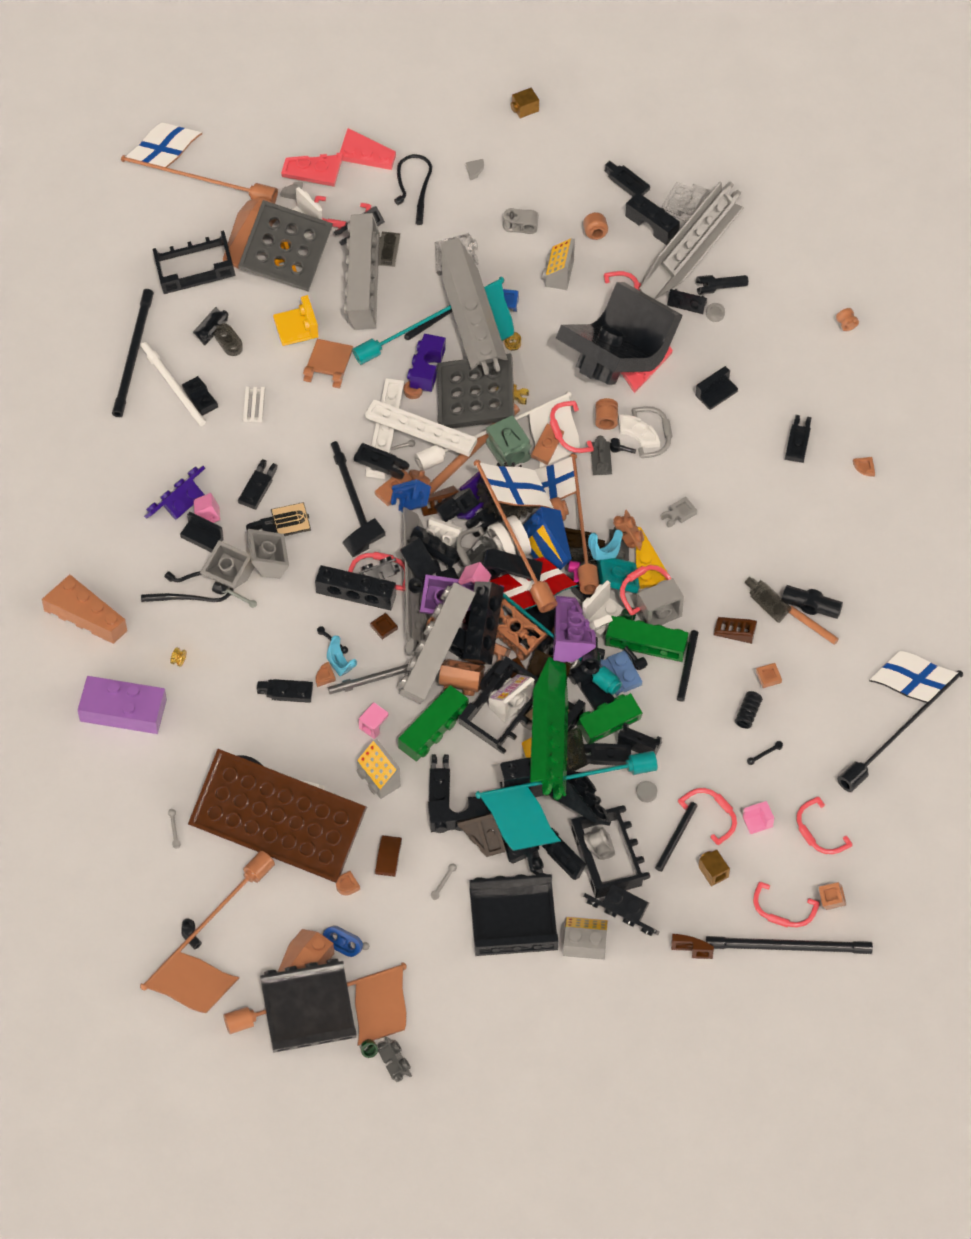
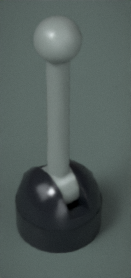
(220, 588)

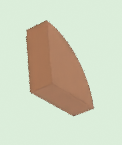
(864, 466)
(325, 675)

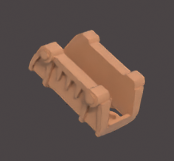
(511, 638)

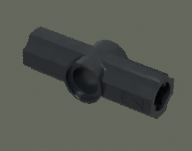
(812, 601)

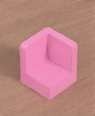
(207, 508)
(474, 573)
(372, 719)
(758, 817)

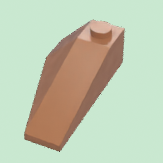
(242, 229)
(307, 948)

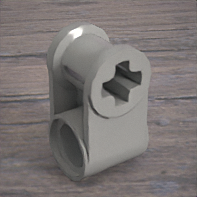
(522, 221)
(600, 844)

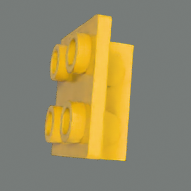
(297, 324)

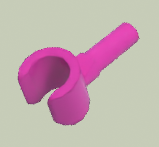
(573, 567)

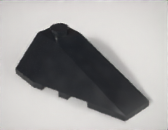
(582, 799)

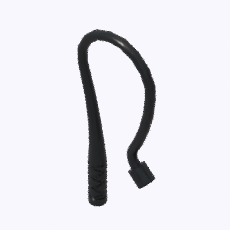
(400, 199)
(170, 596)

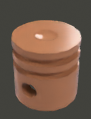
(606, 414)

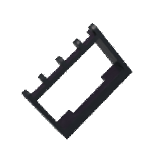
(174, 283)
(472, 709)
(599, 889)

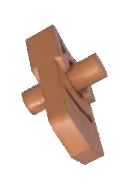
(415, 474)

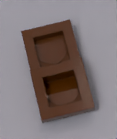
(388, 856)
(699, 948)

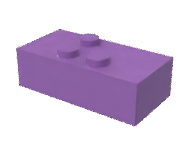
(122, 704)

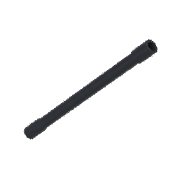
(120, 401)
(855, 947)

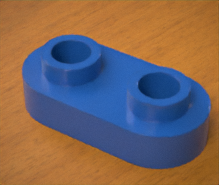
(343, 942)

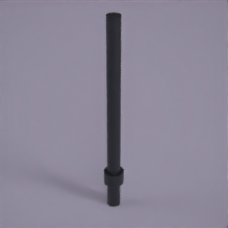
(340, 460)

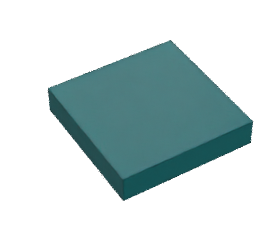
(616, 572)

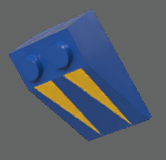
(548, 536)

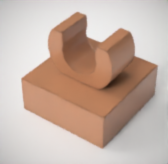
(501, 651)
(768, 675)

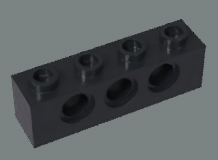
(355, 587)
(483, 623)

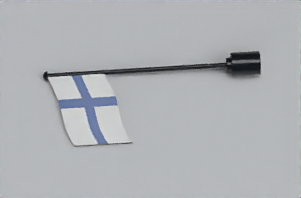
(914, 679)

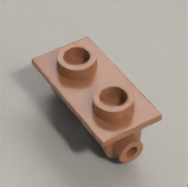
(632, 536)

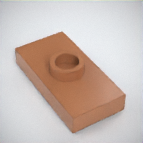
(546, 445)
(385, 491)

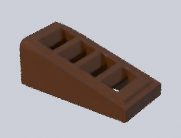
(439, 495)
(734, 634)

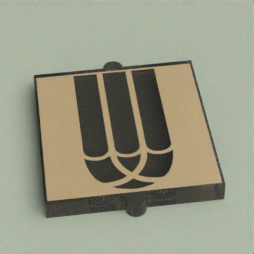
(291, 519)

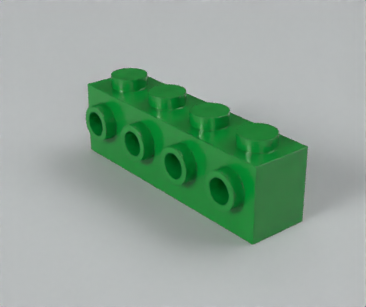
(647, 638)
(433, 723)

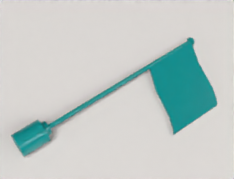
(502, 316)
(521, 815)

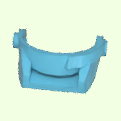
(607, 552)
(334, 652)

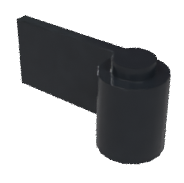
(500, 561)
(590, 690)

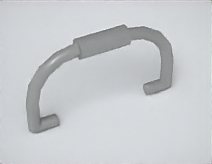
(667, 431)
(460, 550)

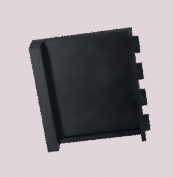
(513, 914)
(307, 1005)

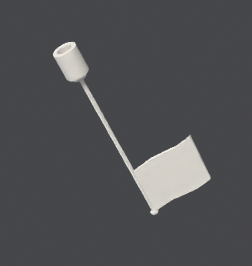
(538, 420)

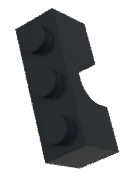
(663, 224)
(444, 819)

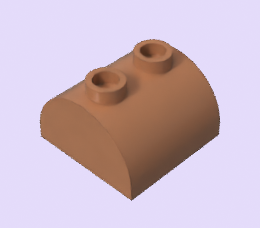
(461, 676)

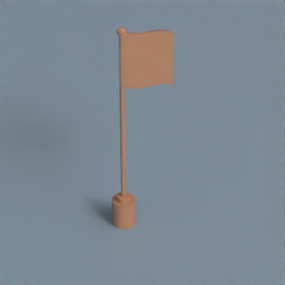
(192, 979)
(377, 1004)

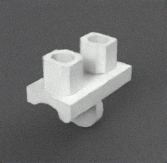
(444, 530)

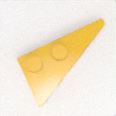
(646, 557)

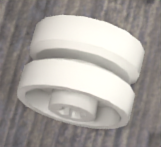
(503, 539)

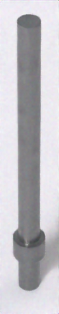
(348, 685)

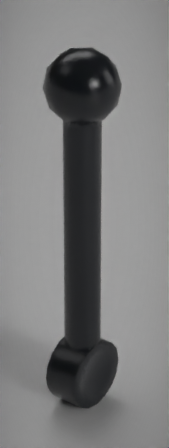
(321, 631)
(778, 745)

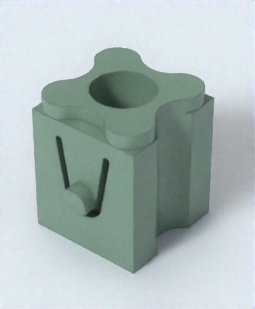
(512, 445)

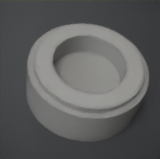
(715, 312)
(646, 791)

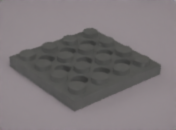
(284, 273)
(467, 400)

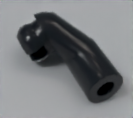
(188, 928)

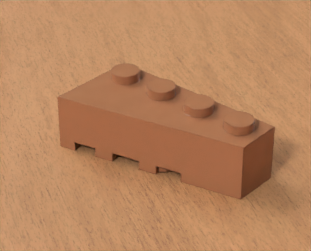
(80, 606)

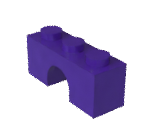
(429, 350)

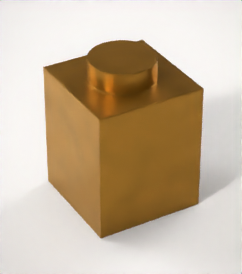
(525, 103)
(714, 867)

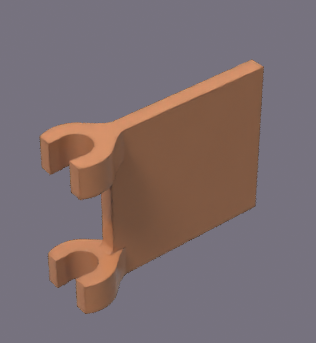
(328, 359)

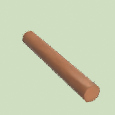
(813, 625)

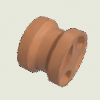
(847, 319)

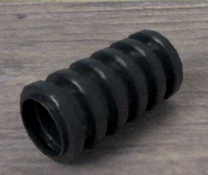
(748, 709)

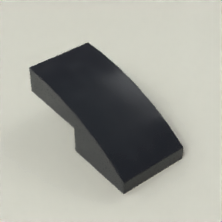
(199, 395)
(457, 503)
(363, 536)

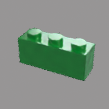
(609, 718)

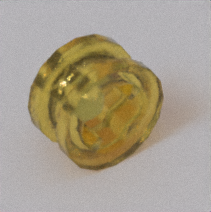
(513, 345)
(178, 656)

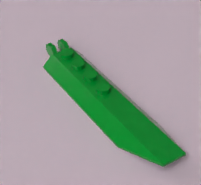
(550, 729)

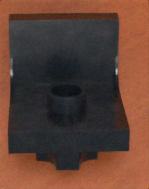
(626, 337)

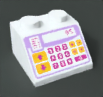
(511, 697)

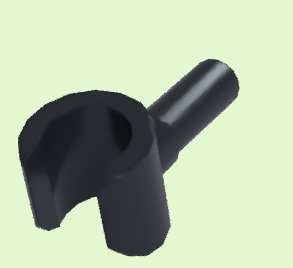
(616, 447)
(640, 663)

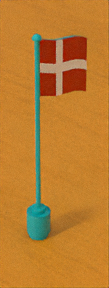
(518, 594)

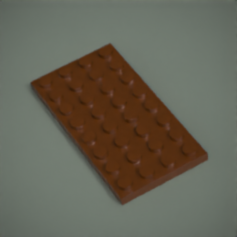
(277, 815)

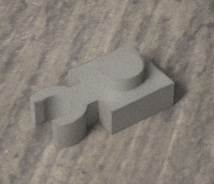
(681, 511)

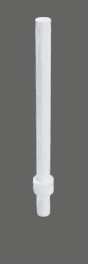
(154, 359)

